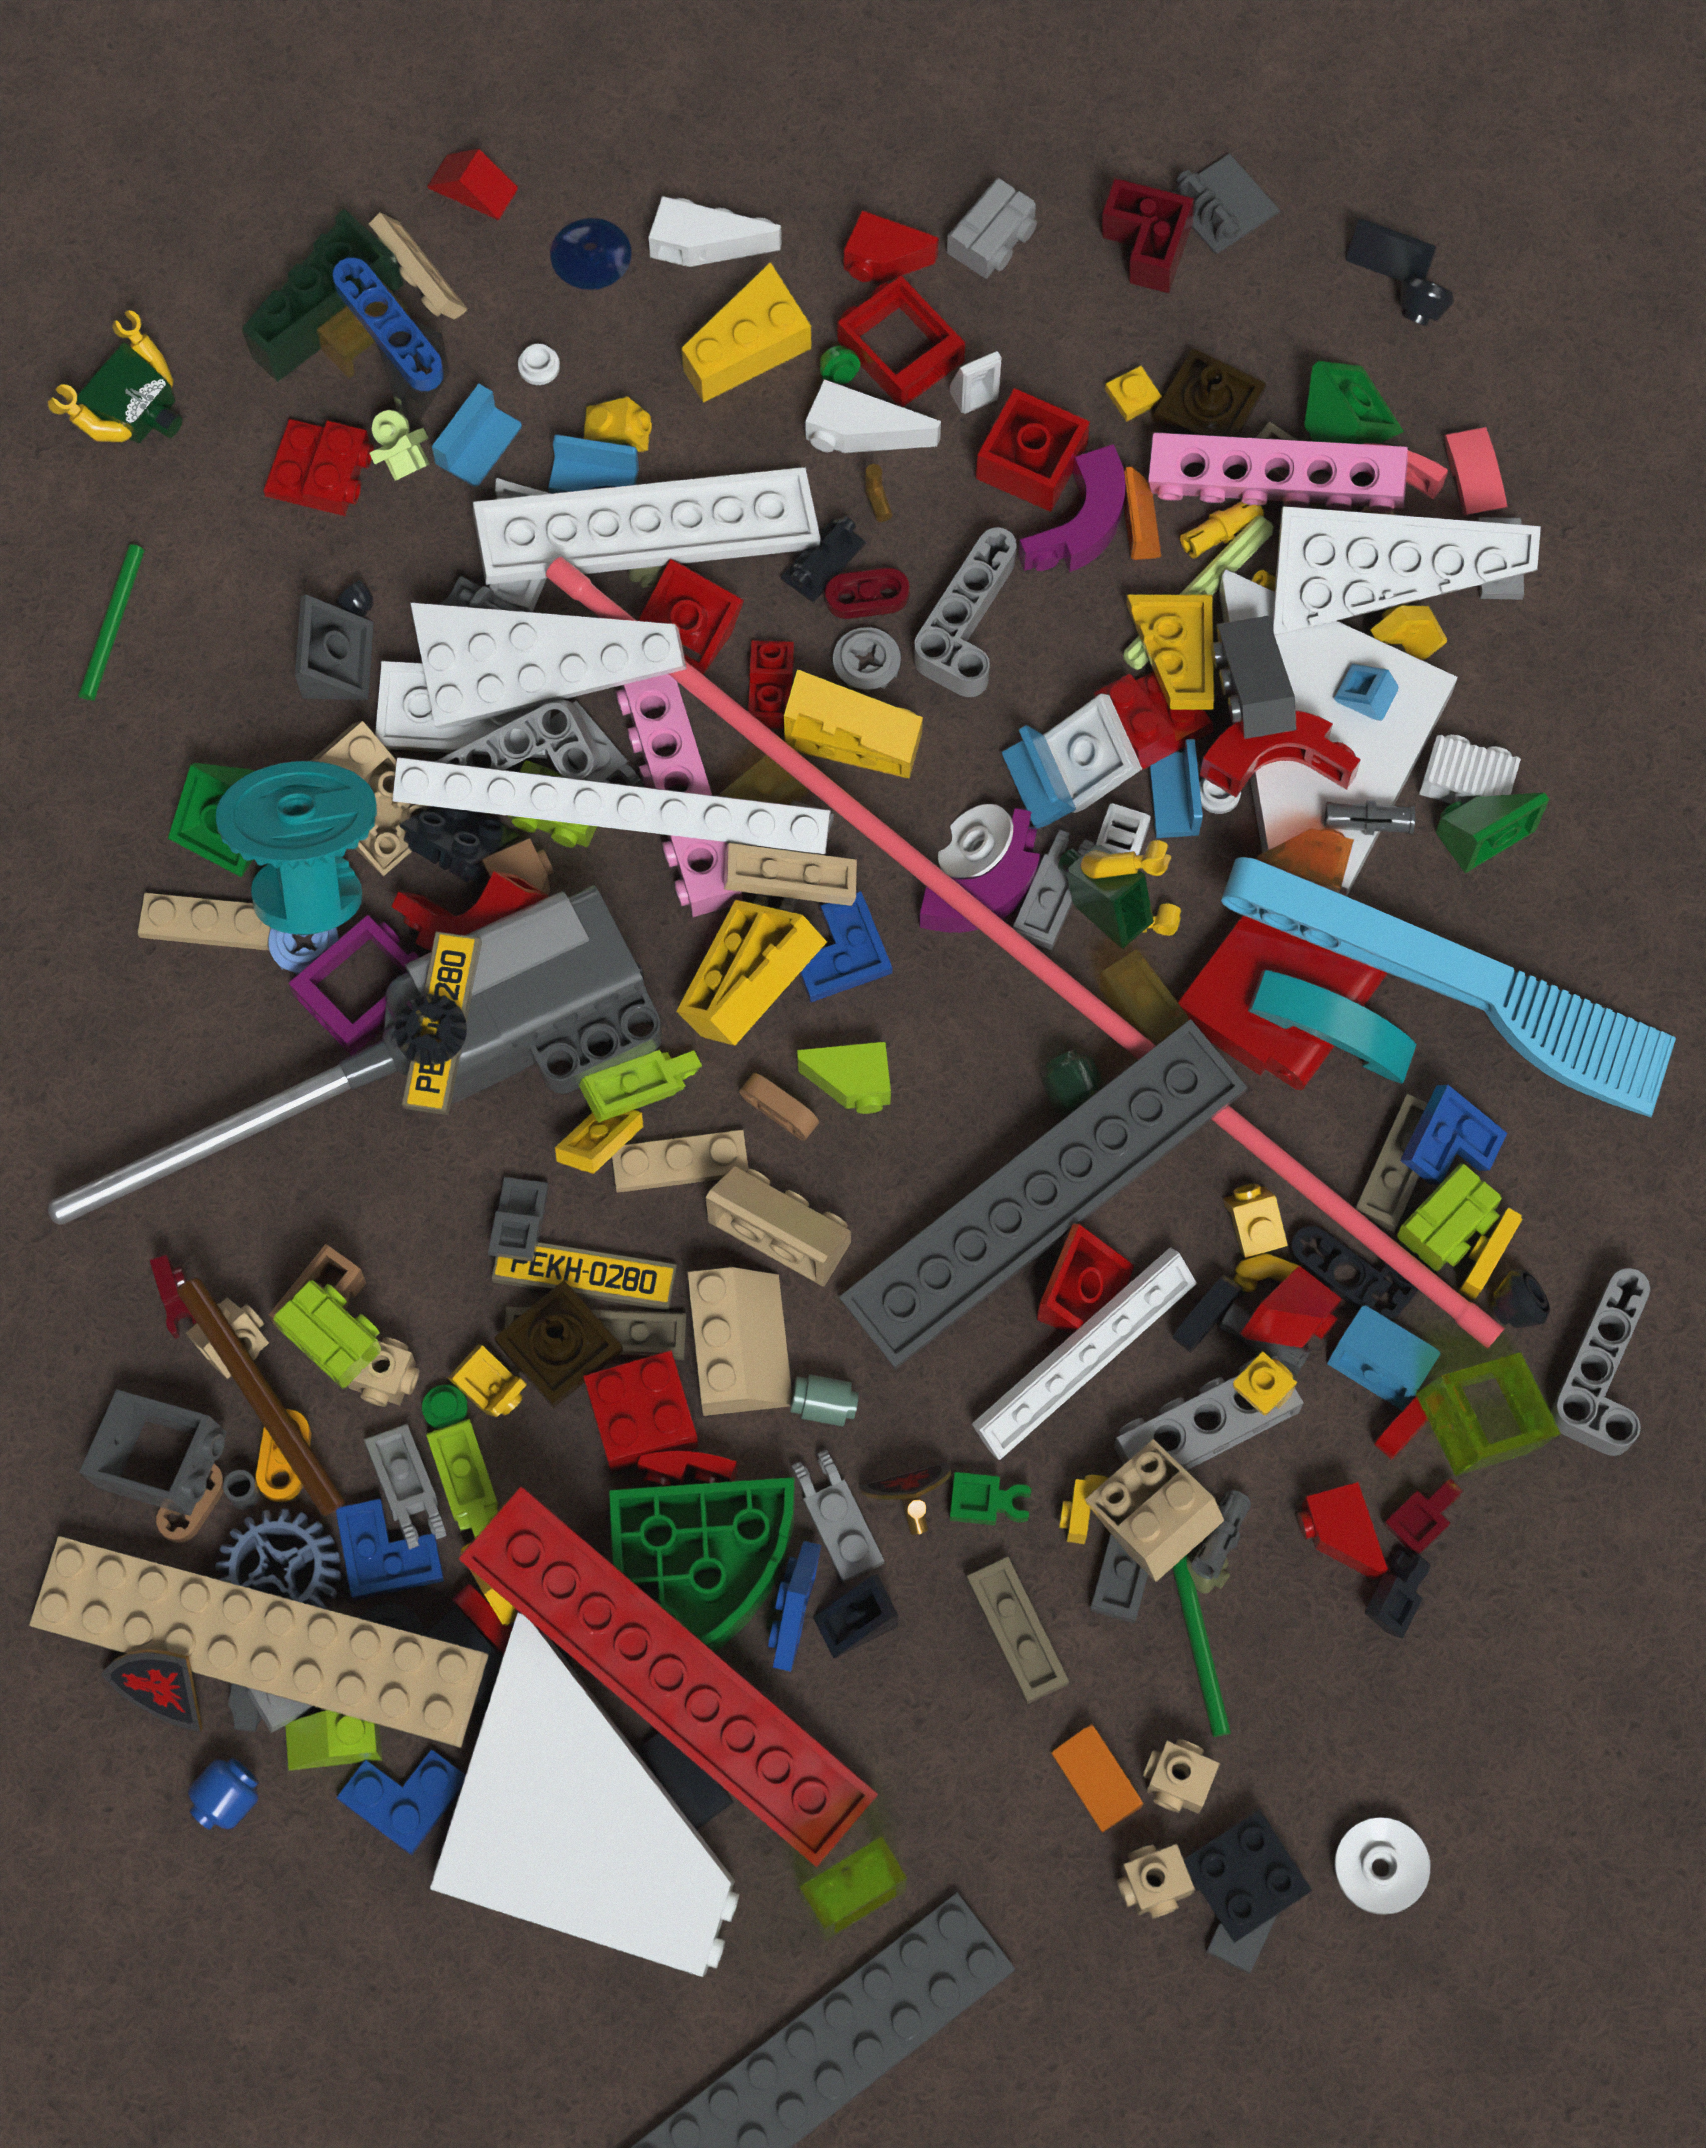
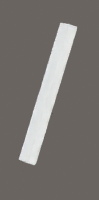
(1084, 1353)

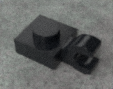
(1396, 1596)

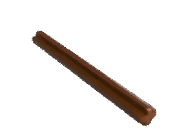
(260, 1396)

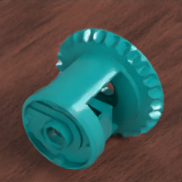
(301, 824)

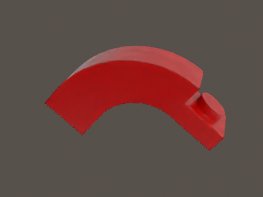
(1235, 759)
(501, 897)

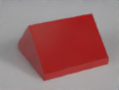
(1082, 1281)

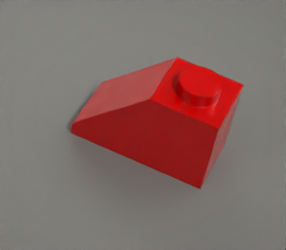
(887, 249)
(1294, 1312)
(1343, 1529)

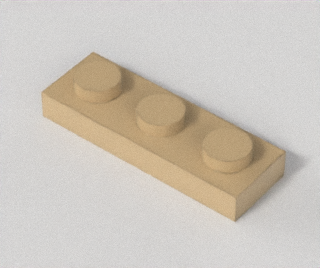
(418, 268)
(790, 874)
(202, 922)
(679, 1160)

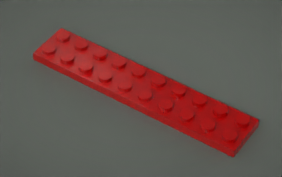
(668, 1676)

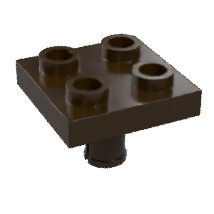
(1209, 398)
(558, 1343)

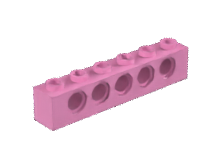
(1259, 456)
(684, 767)

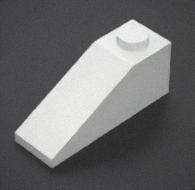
(861, 423)

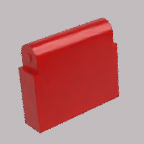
(1226, 985)

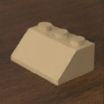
(778, 1224)
(739, 1340)

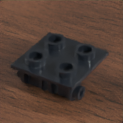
(456, 839)
(1246, 1876)

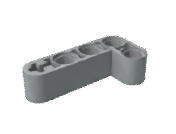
(971, 607)
(541, 737)
(1606, 1357)

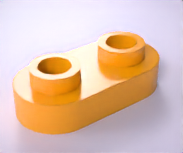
(272, 1462)

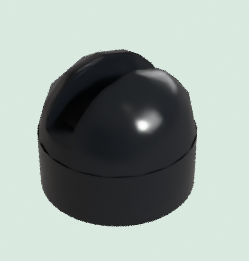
(356, 599)

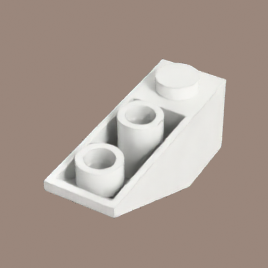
(705, 235)

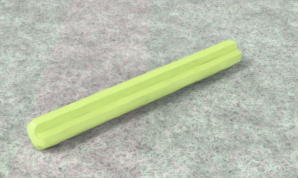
(1209, 580)

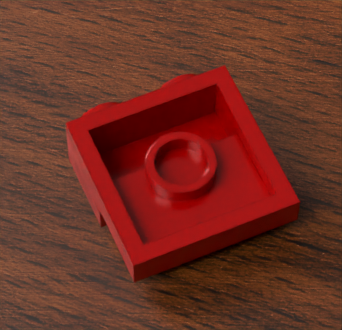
(319, 466)
(1149, 722)

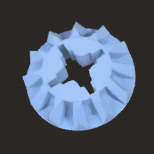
(283, 946)

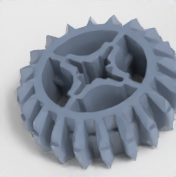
(258, 1536)

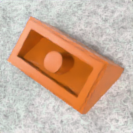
(1140, 517)
(1097, 1778)

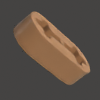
(779, 1106)
(199, 1515)

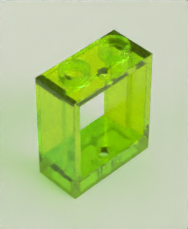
(1467, 1445)
(845, 1898)

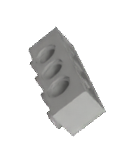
(1199, 1445)

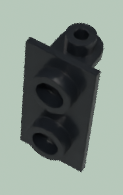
(820, 564)

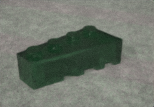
(286, 324)

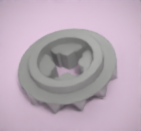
(861, 642)

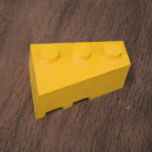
(747, 337)
(850, 727)
(747, 969)

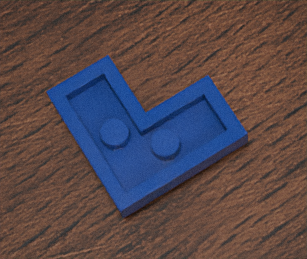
(854, 957)
(1451, 1128)
(376, 1564)
(793, 1601)
(407, 1811)

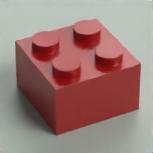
(1032, 450)
(640, 1410)

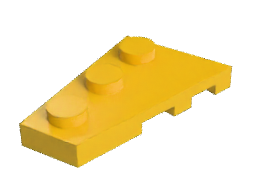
(1178, 644)

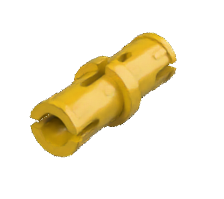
(1219, 528)

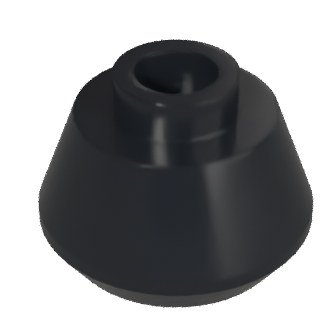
(1424, 299)
(1520, 1300)

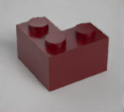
(1152, 223)

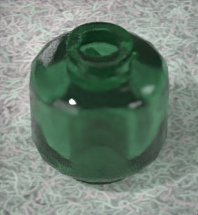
(1071, 1081)

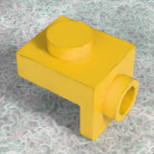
(618, 423)
(1413, 628)
(1256, 1220)
(488, 1382)
(1265, 1384)
(1076, 1513)

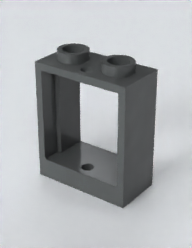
(119, 1435)

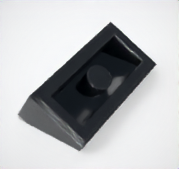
(1389, 251)

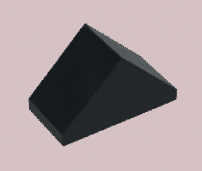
(857, 1617)

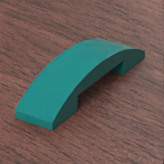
(1335, 1020)

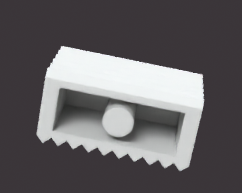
(1467, 771)

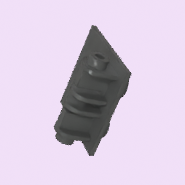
(1225, 203)

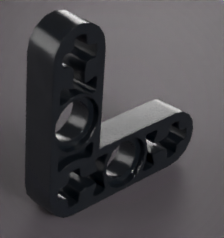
(1370, 1280)

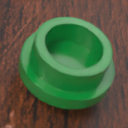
(839, 365)
(444, 1406)

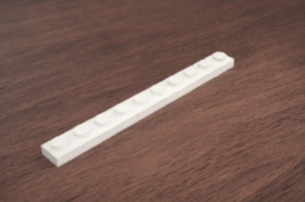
(611, 805)

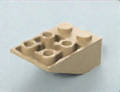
(367, 757)

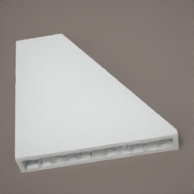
(1317, 659)
(576, 1826)

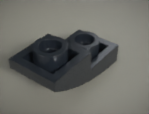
(460, 1631)
(686, 1782)

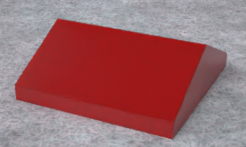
(697, 607)

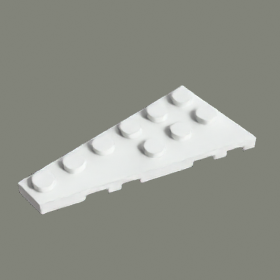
(1366, 562)
(513, 660)

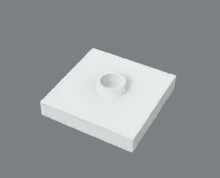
(1092, 751)

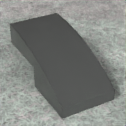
(518, 1219)

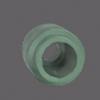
(823, 1400)

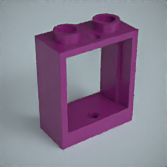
(304, 987)

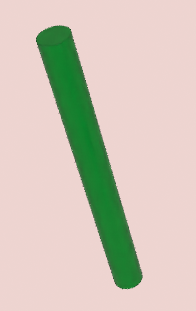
(111, 622)
(1201, 1649)

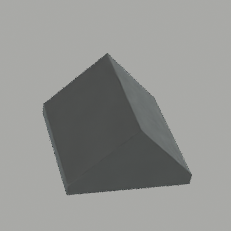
(332, 652)

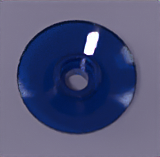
(590, 267)

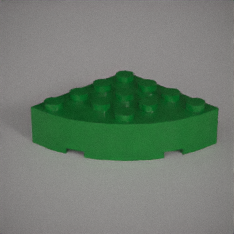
(705, 1549)

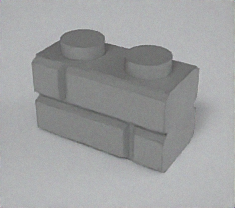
(992, 229)

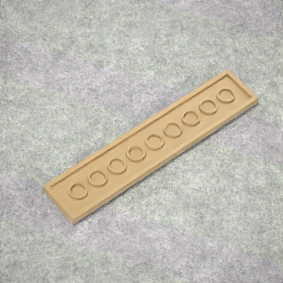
(261, 1641)

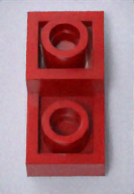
(770, 681)
(672, 1468)

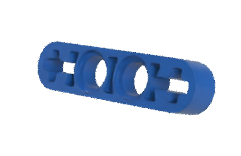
(390, 322)

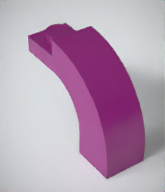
(1084, 538)
(998, 890)

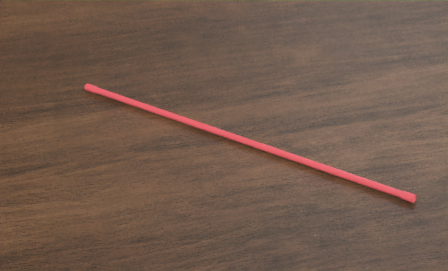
(1465, 1313)

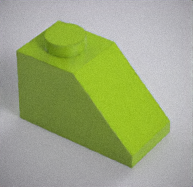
(850, 1074)
(331, 1740)

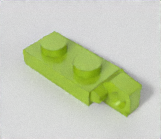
(637, 1083)
(464, 1475)

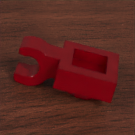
(168, 1281)
(1421, 1520)

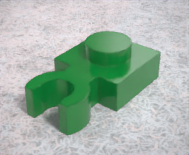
(979, 1500)

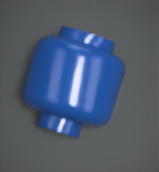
(223, 1794)

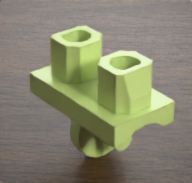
(400, 448)

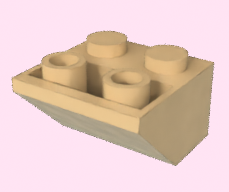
(1155, 1510)

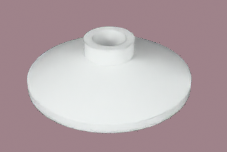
(977, 842)
(1402, 1851)

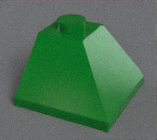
(1347, 407)
(195, 816)
(1489, 825)

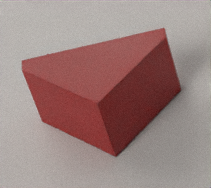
(474, 182)

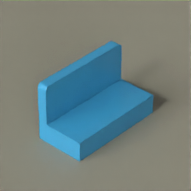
(475, 438)
(590, 464)
(1038, 778)
(1176, 794)
(1383, 1357)

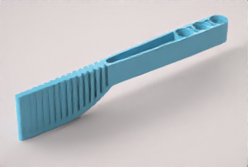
(1551, 1029)

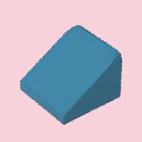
(1368, 691)

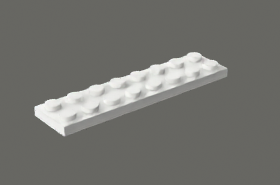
(646, 524)

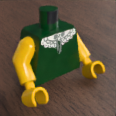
(126, 394)
(1116, 893)

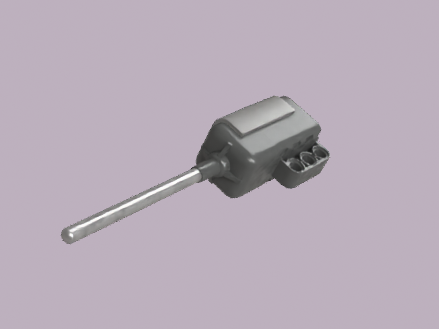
(540, 995)

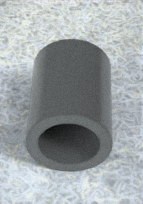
(236, 1478)

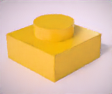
(1133, 393)

